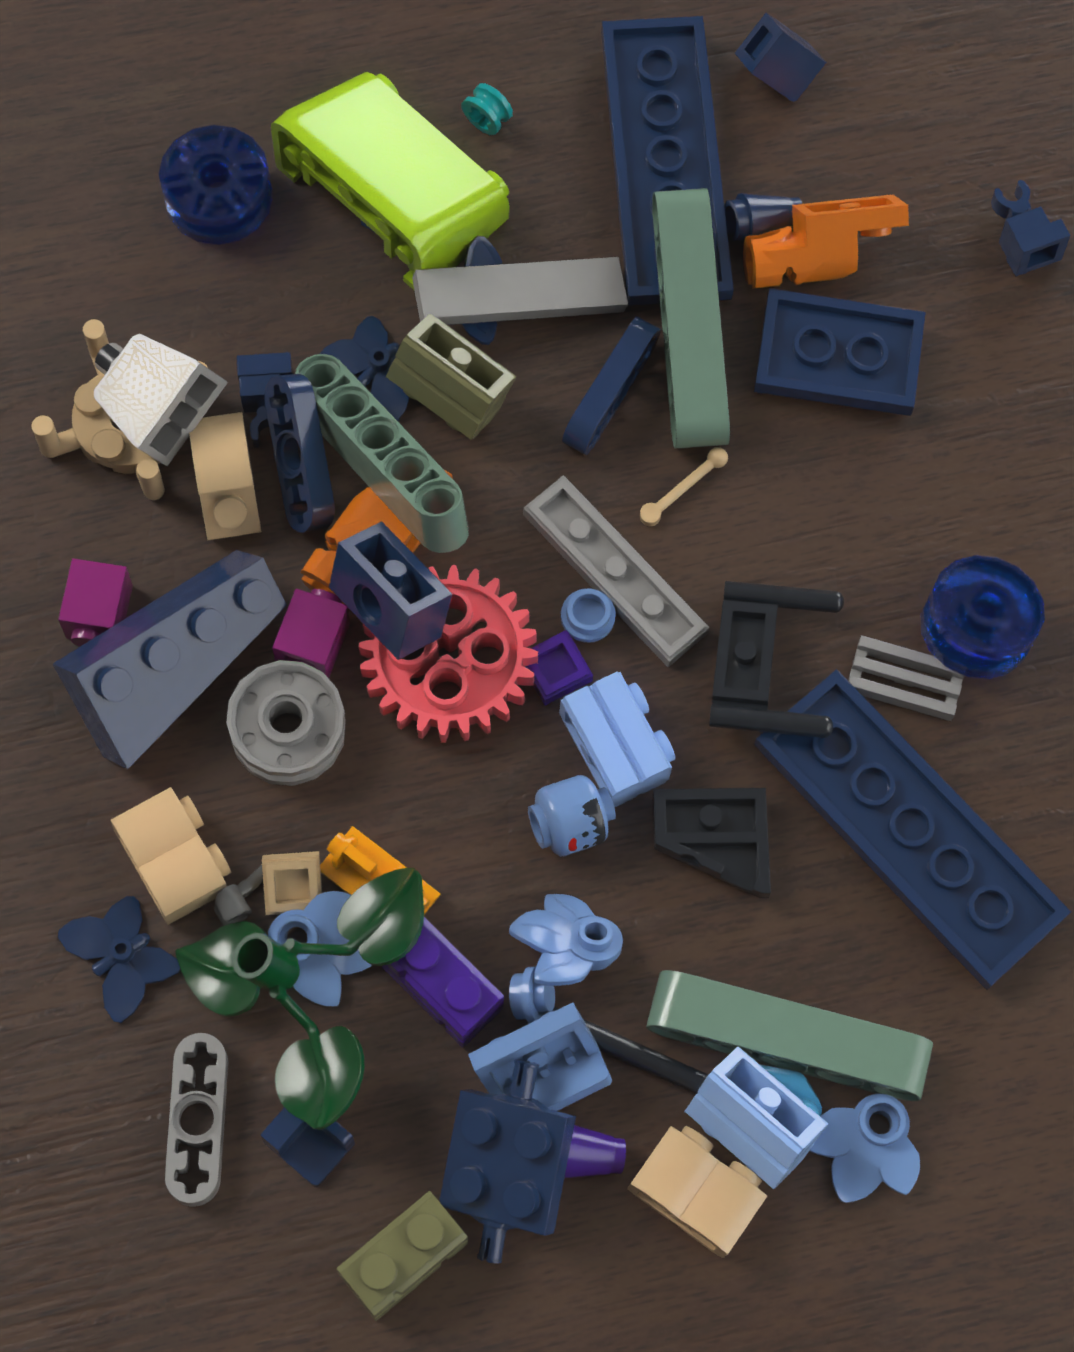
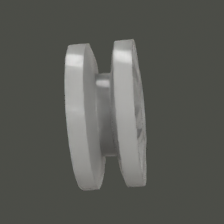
(279, 690)

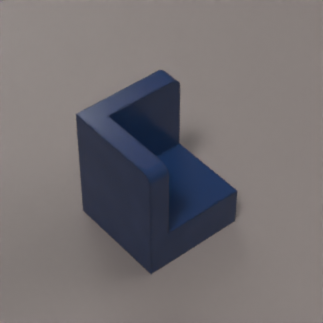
(780, 57)
(307, 1150)

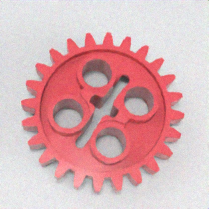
(483, 686)

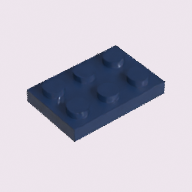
(840, 352)

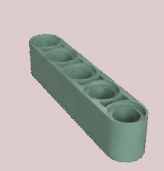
(690, 318)
(386, 456)
(790, 1035)

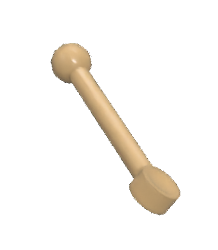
(651, 512)

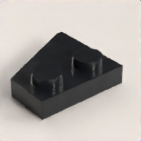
(716, 833)

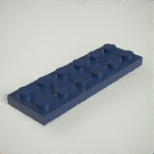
(661, 137)
(915, 832)

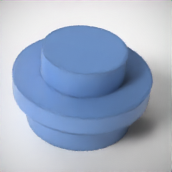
(588, 615)
(530, 999)

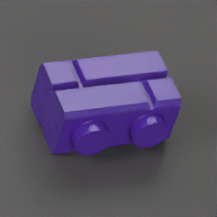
(447, 985)

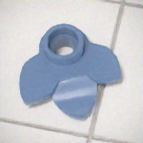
(565, 938)
(319, 974)
(868, 1158)

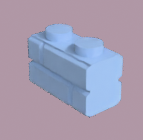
(616, 738)
(755, 1117)

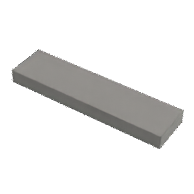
(521, 290)
(616, 570)

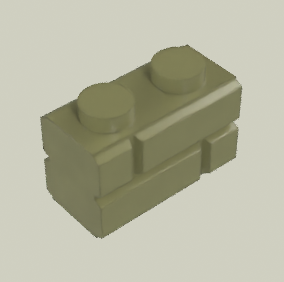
(450, 376)
(402, 1255)

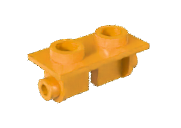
(358, 860)

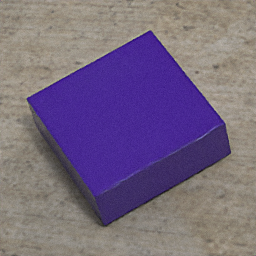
(559, 668)

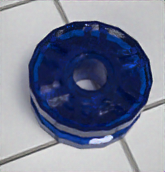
(209, 157)
(987, 589)

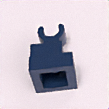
(1028, 234)
(253, 375)

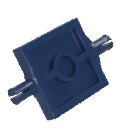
(507, 1161)

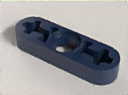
(611, 385)
(306, 482)

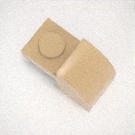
(224, 476)

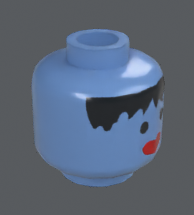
(571, 815)

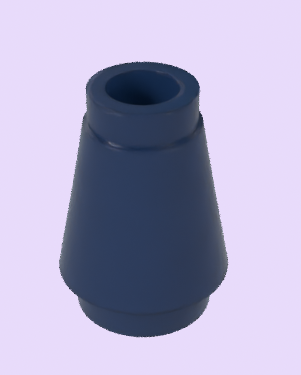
(757, 215)

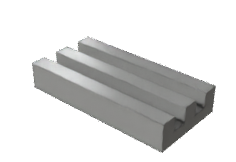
(908, 658)

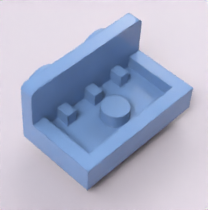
(565, 1054)

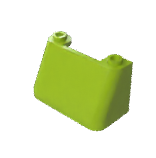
(391, 171)

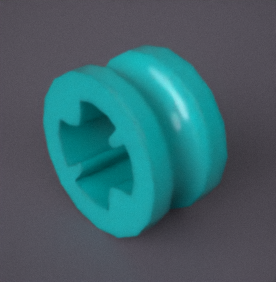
(487, 109)

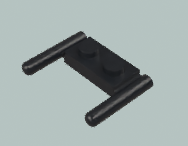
(747, 656)

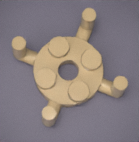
(94, 430)

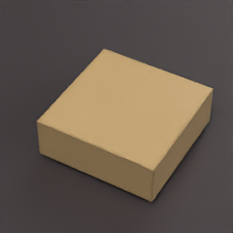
(290, 881)

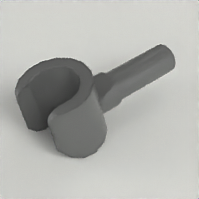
(230, 900)

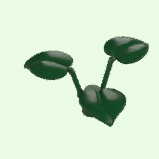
(229, 966)

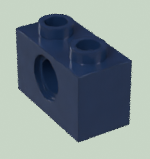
(390, 590)

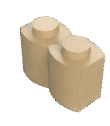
(171, 855)
(698, 1190)

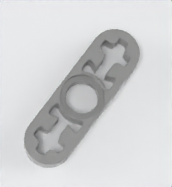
(183, 1075)

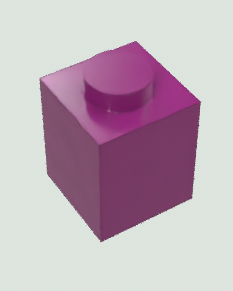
(94, 599)
(312, 630)

